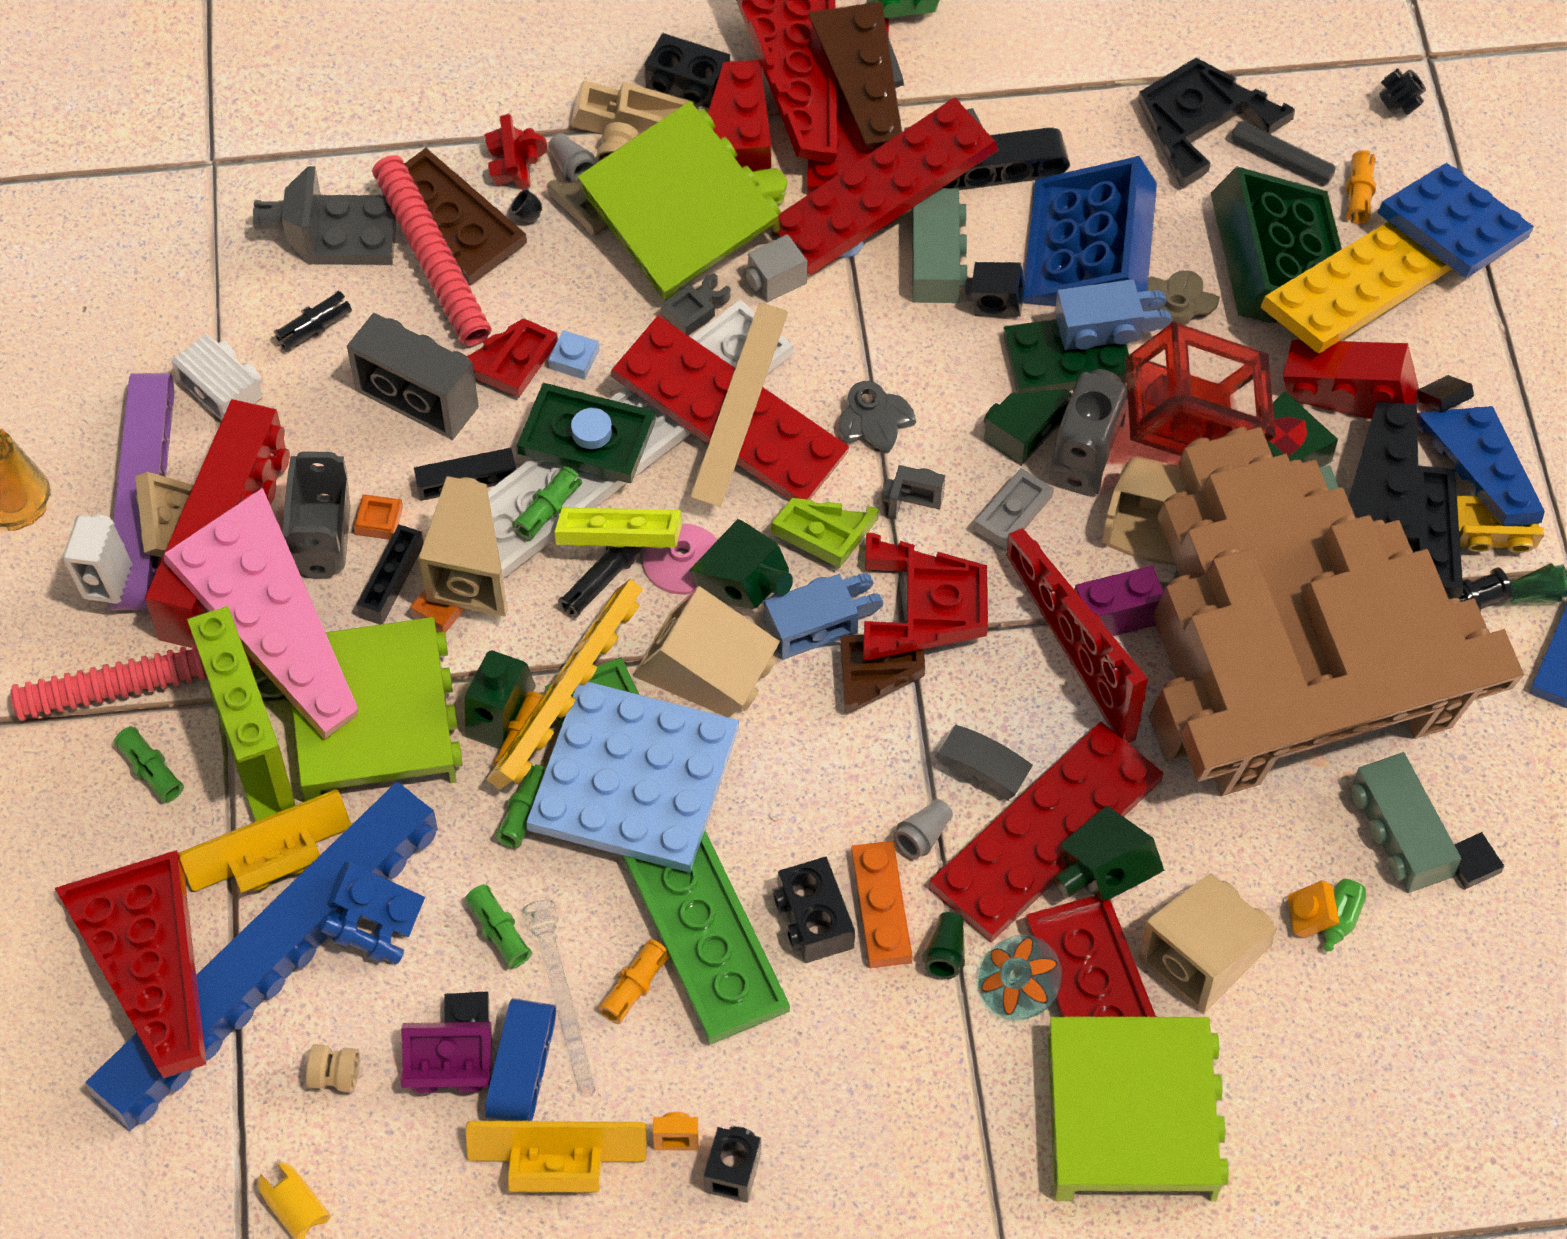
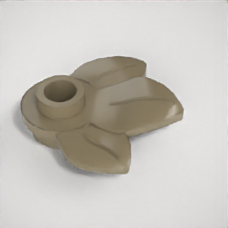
(1184, 295)

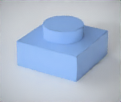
(573, 354)

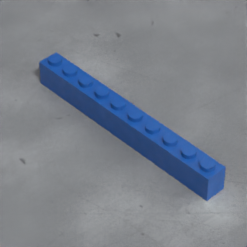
(269, 950)

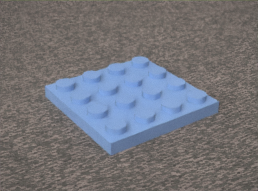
(633, 776)

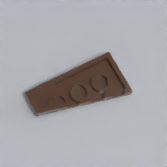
(861, 61)
(468, 222)

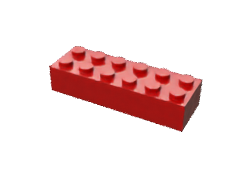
(241, 460)

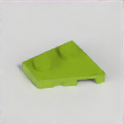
(823, 528)

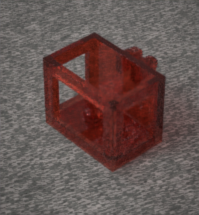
(1176, 408)

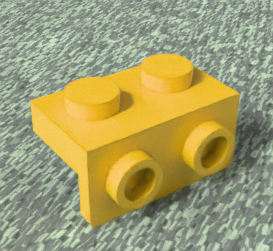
(1482, 531)

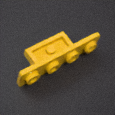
(267, 847)
(555, 1153)

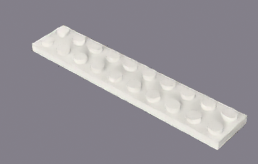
(512, 495)

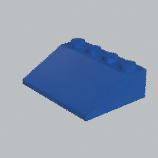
(1090, 229)

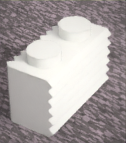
(215, 375)
(97, 559)

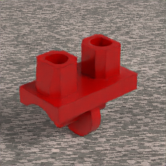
(518, 150)

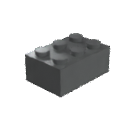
(413, 375)

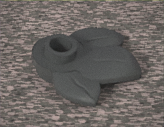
(874, 421)

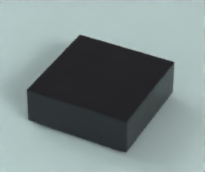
(1445, 393)
(1478, 861)

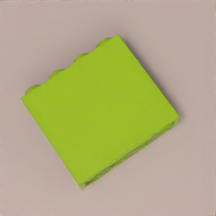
(678, 199)
(242, 713)
(400, 714)
(1135, 1105)

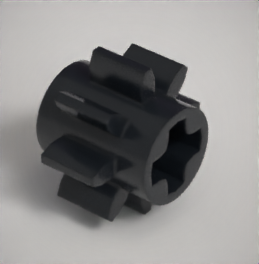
(1402, 91)

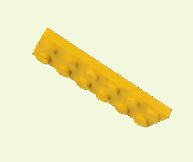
(1353, 286)

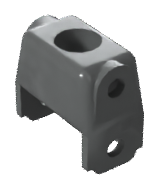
(1091, 424)
(316, 523)

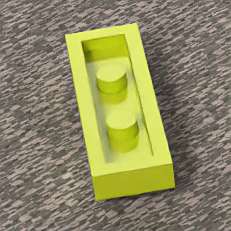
(618, 527)

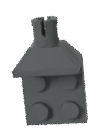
(330, 226)

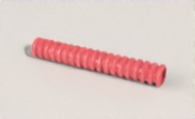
(431, 250)
(108, 682)

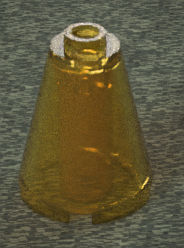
(22, 486)

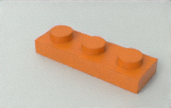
(881, 904)

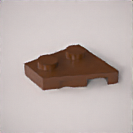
(874, 678)

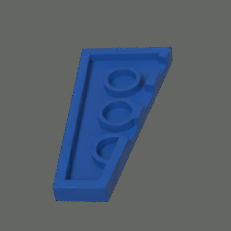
(1487, 460)

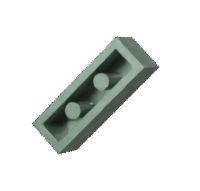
(938, 248)
(1405, 823)

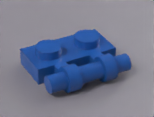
(377, 901)

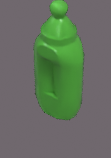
(1349, 902)

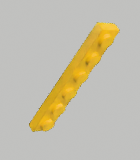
(558, 698)

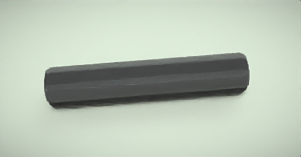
(1283, 152)

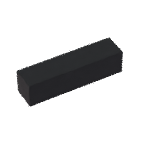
(484, 467)
(390, 574)

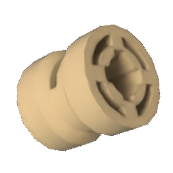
(615, 136)
(333, 1068)

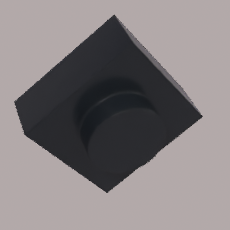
(467, 1007)

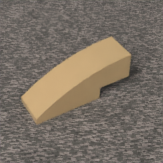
(631, 104)

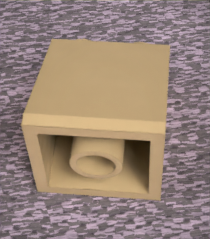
(461, 550)
(709, 655)
(1205, 941)

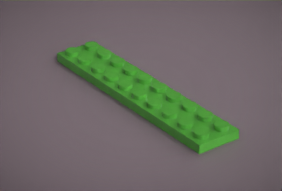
(704, 927)

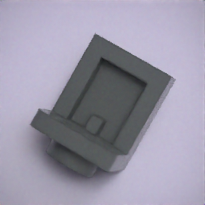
(914, 486)

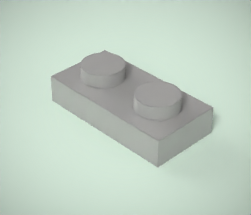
(1013, 507)

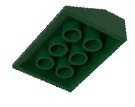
(1270, 234)

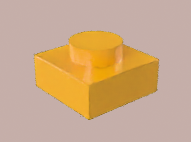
(1313, 909)
(675, 1132)

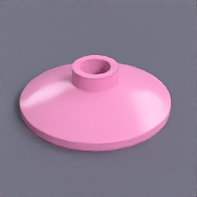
(671, 570)

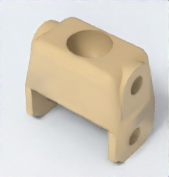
(1135, 506)

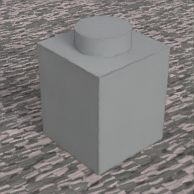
(776, 268)

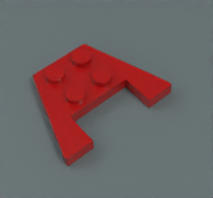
(943, 600)

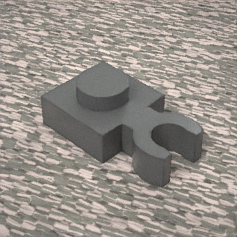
(692, 307)

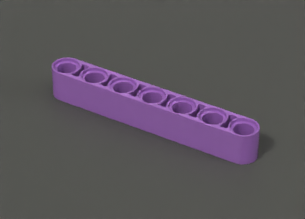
(142, 450)

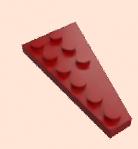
(796, 72)
(1097, 657)
(143, 944)

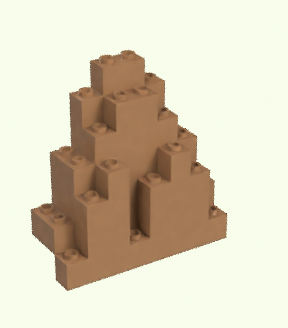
(1301, 619)

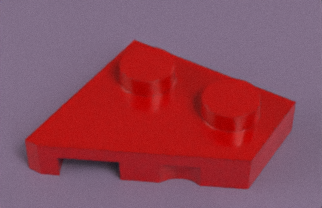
(514, 356)

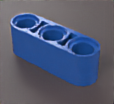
(520, 1061)

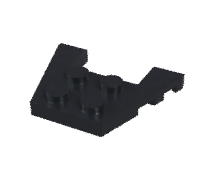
(1196, 101)

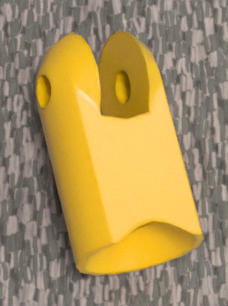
(293, 1201)

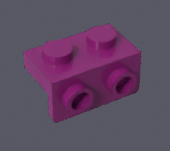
(446, 1056)

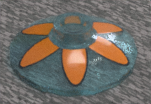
(1035, 986)

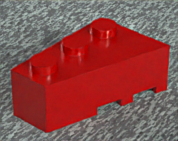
(741, 113)
(1351, 376)

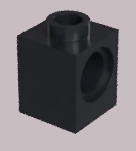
(996, 289)
(732, 1181)

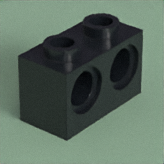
(684, 69)
(822, 908)

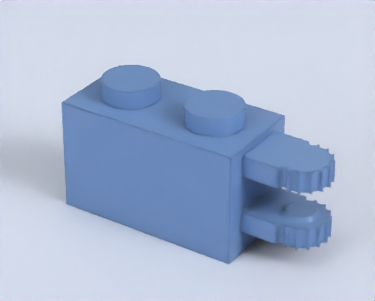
(1108, 314)
(819, 612)

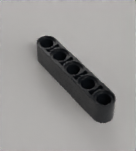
(1019, 158)

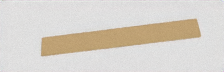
(739, 404)

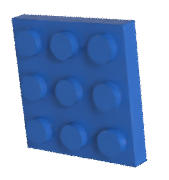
(1455, 219)

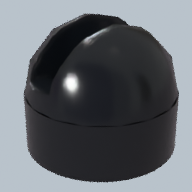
(526, 207)

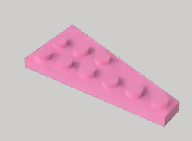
(249, 567)

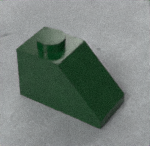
(1024, 422)

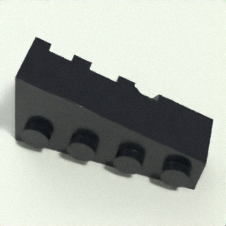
(1388, 470)

